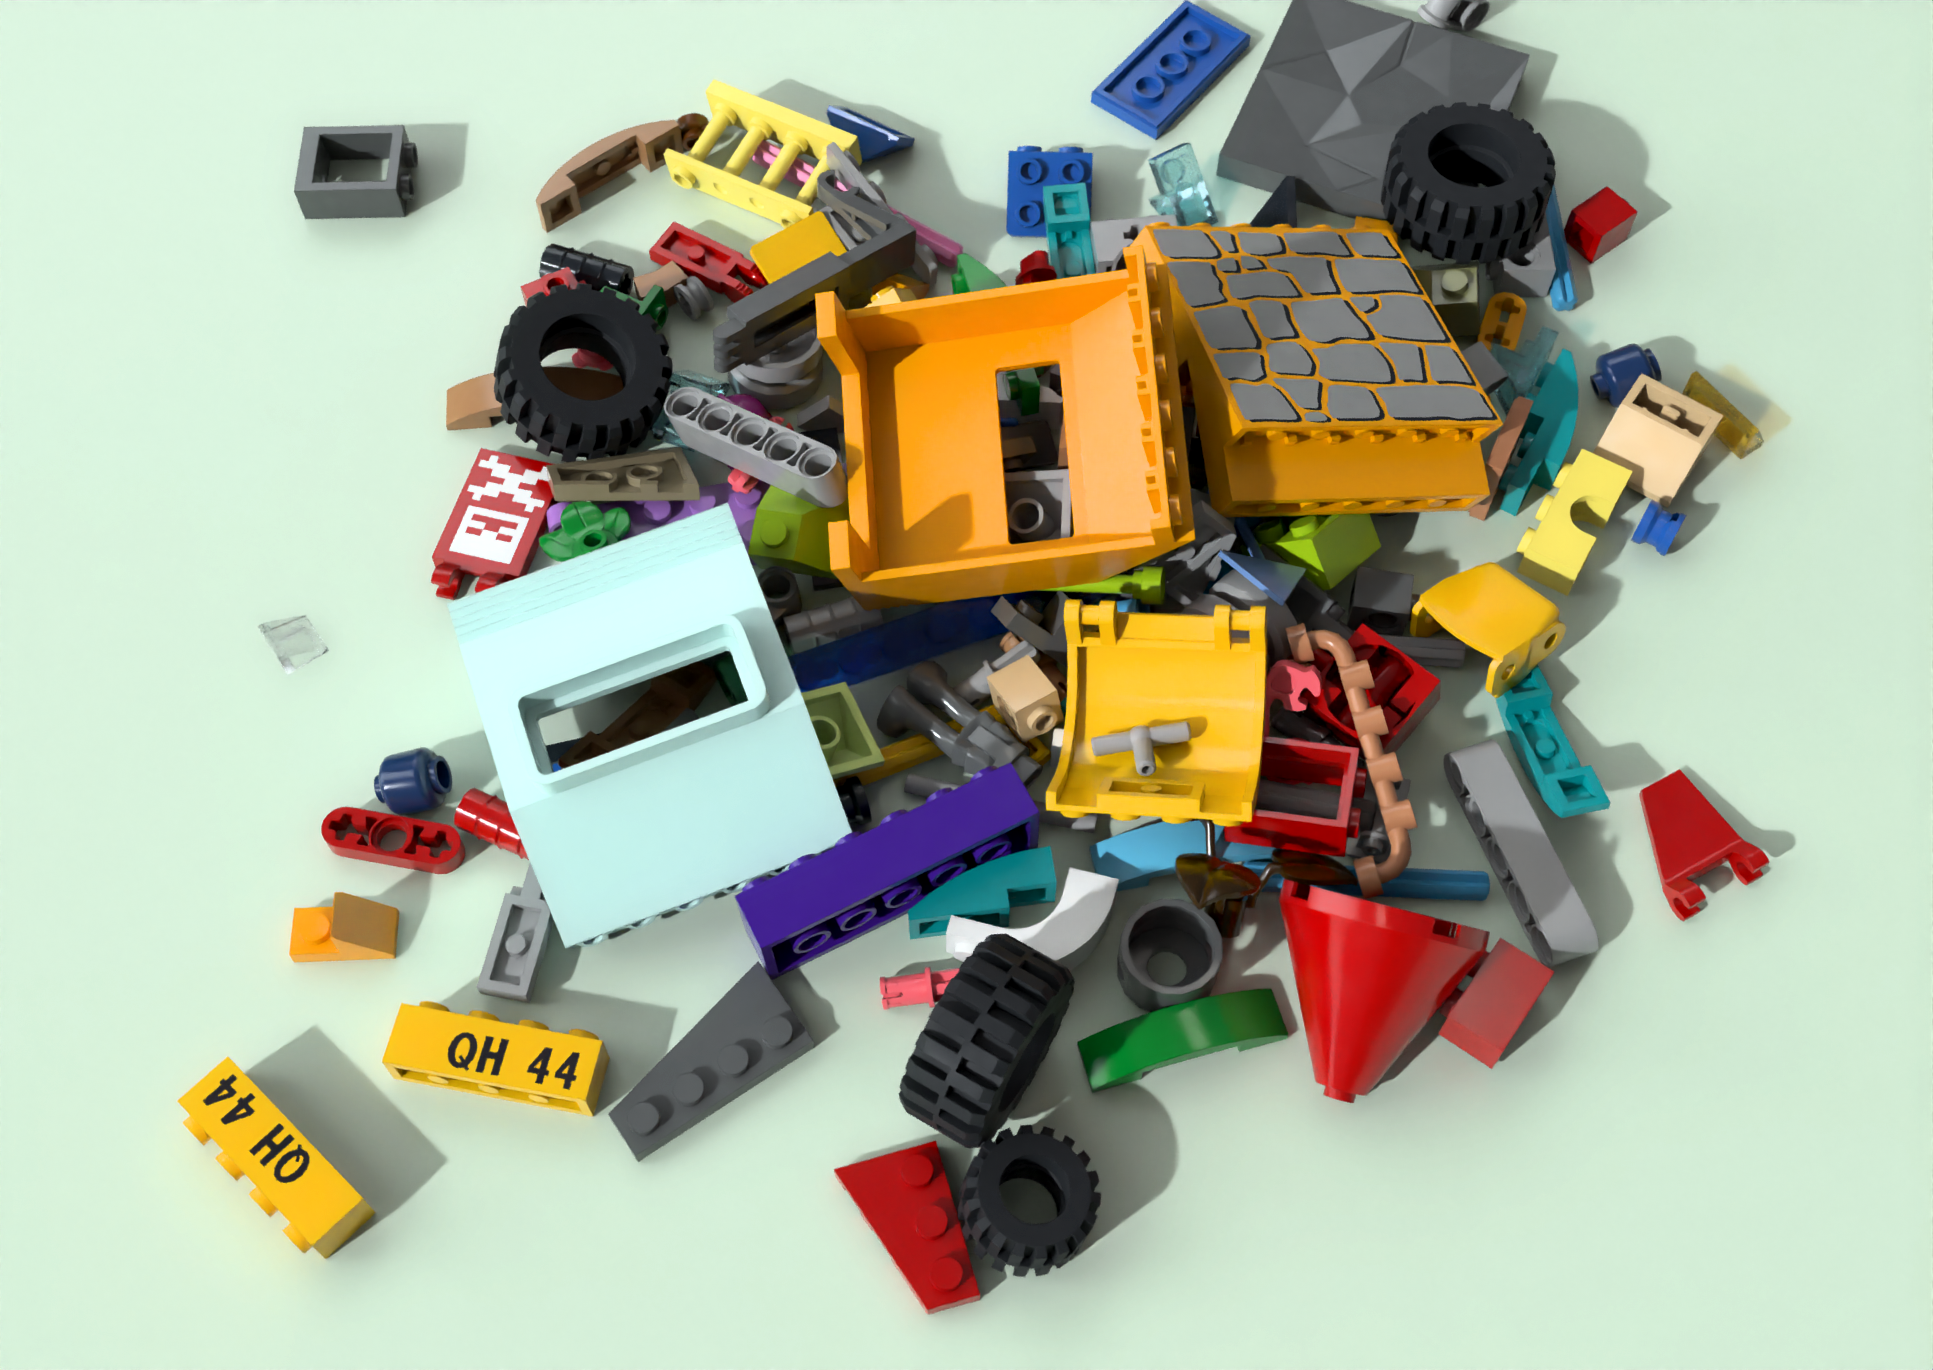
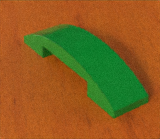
(1180, 1034)

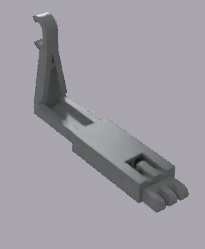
(788, 305)

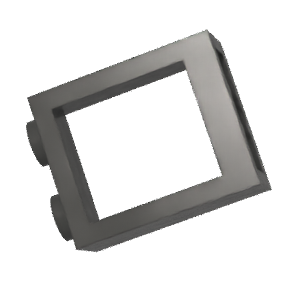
(354, 199)

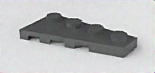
(718, 1060)

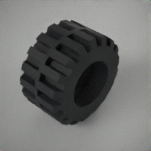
(1052, 1166)

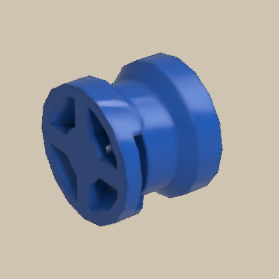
(1658, 527)

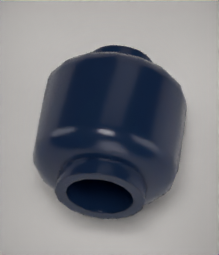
(1620, 370)
(413, 781)

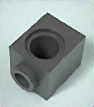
(1381, 601)

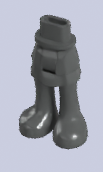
(980, 742)

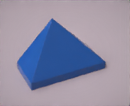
(873, 137)

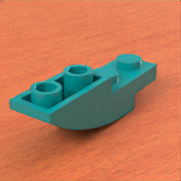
(1545, 433)

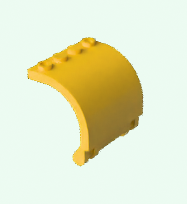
(1159, 674)

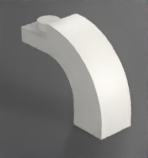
(1064, 935)

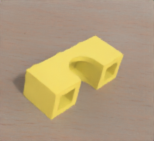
(1558, 548)

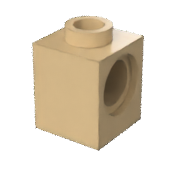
(1025, 699)

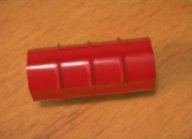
(489, 820)

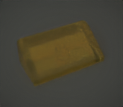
(1734, 428)

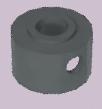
(1172, 928)

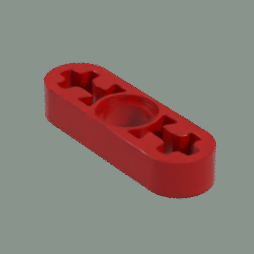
(378, 824)

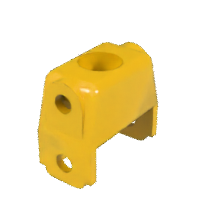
(1496, 617)

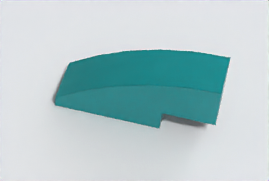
(987, 893)

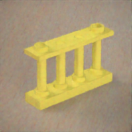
(763, 122)

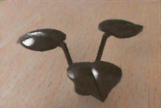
(1230, 888)

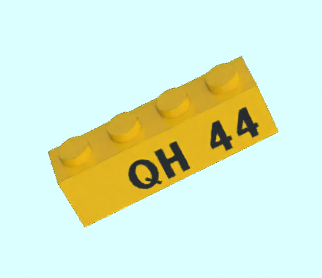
(497, 1057)
(276, 1158)

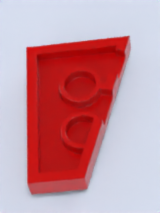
(915, 1219)

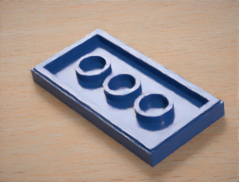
(1170, 69)

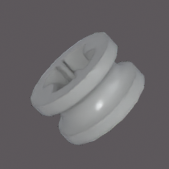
(693, 297)

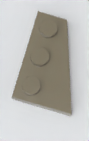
(627, 477)

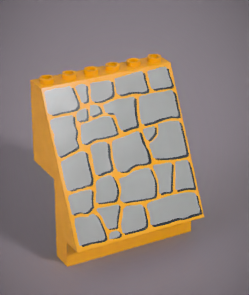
(1320, 372)

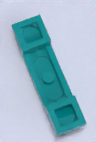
(1068, 230)
(1546, 750)

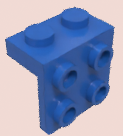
(1027, 174)

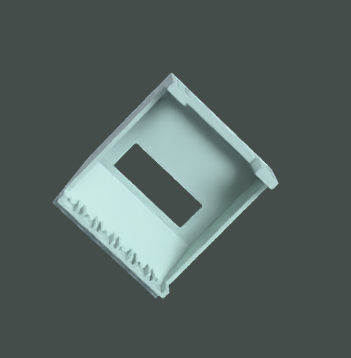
(679, 809)

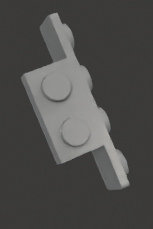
(849, 174)

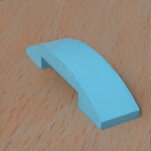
(1154, 848)

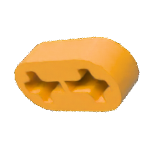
(1506, 332)

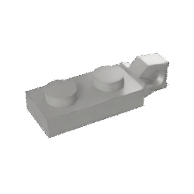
(517, 943)

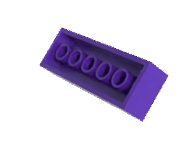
(885, 870)

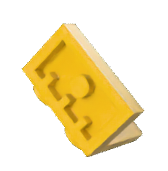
(796, 247)

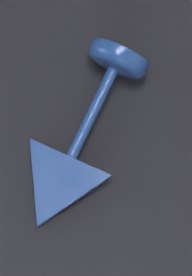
(1271, 577)

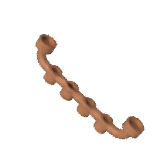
(1382, 767)

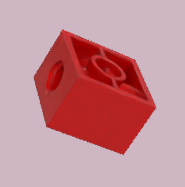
(1401, 688)

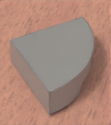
(822, 415)

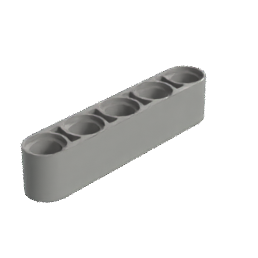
(758, 447)
(1520, 853)

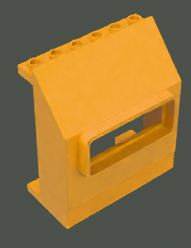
(930, 438)

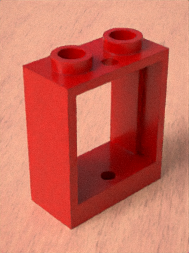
(1314, 764)

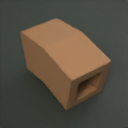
(665, 277)

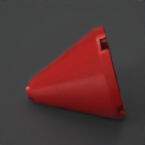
(1368, 980)

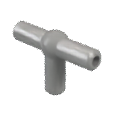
(1142, 740)

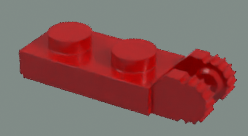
(708, 261)

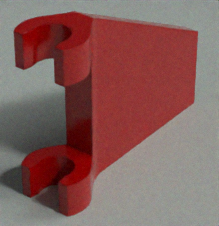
(1691, 841)

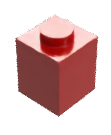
(1599, 224)

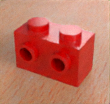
(1494, 1002)

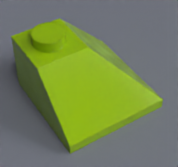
(794, 533)

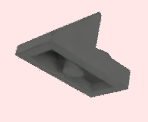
(1040, 629)

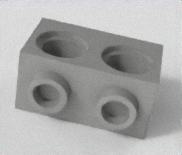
(1526, 271)

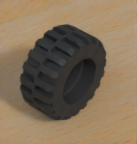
(1472, 146)
(592, 323)
(986, 1040)

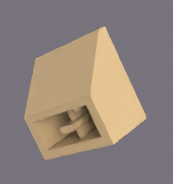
(1658, 438)

